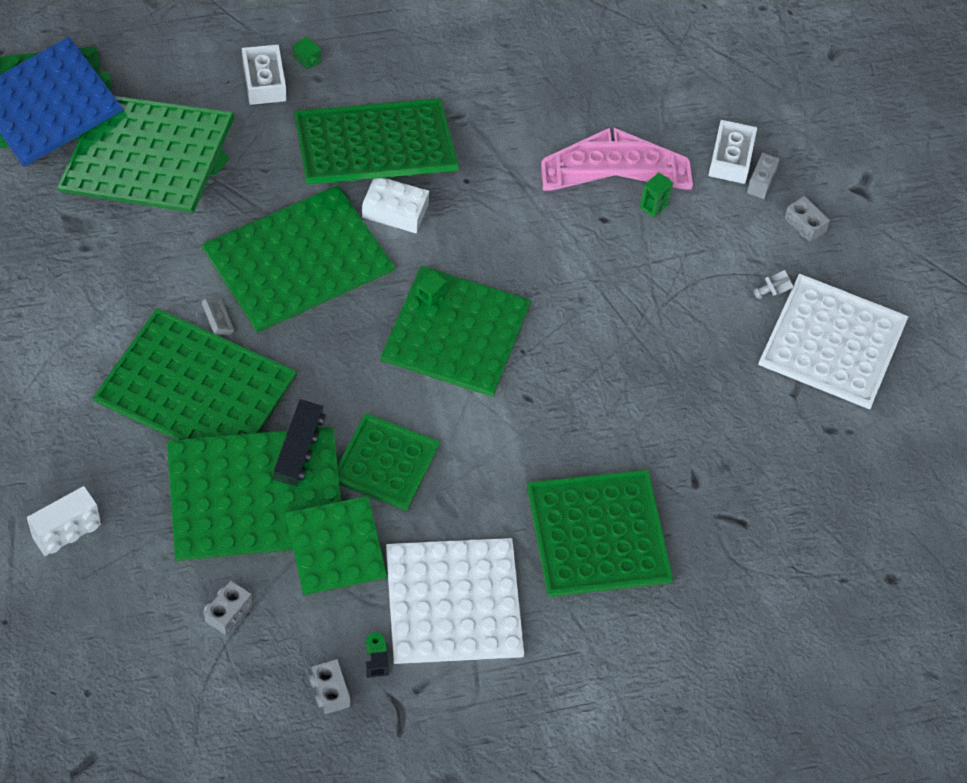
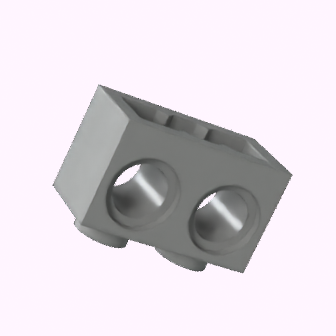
(763, 175)
(807, 219)
(232, 609)
(333, 686)

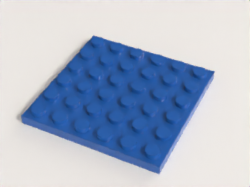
(51, 101)

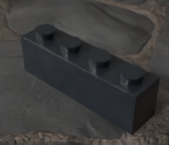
(298, 443)

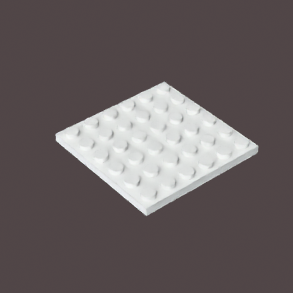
(833, 341)
(453, 601)

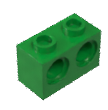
(656, 195)

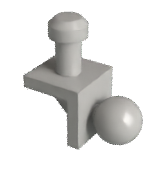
(776, 284)

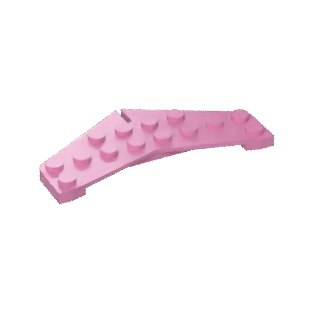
(601, 158)

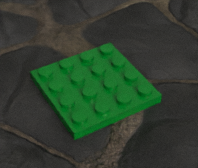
(386, 461)
(335, 545)

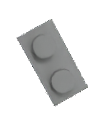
(217, 316)

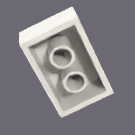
(264, 74)
(732, 151)
(395, 204)
(64, 521)

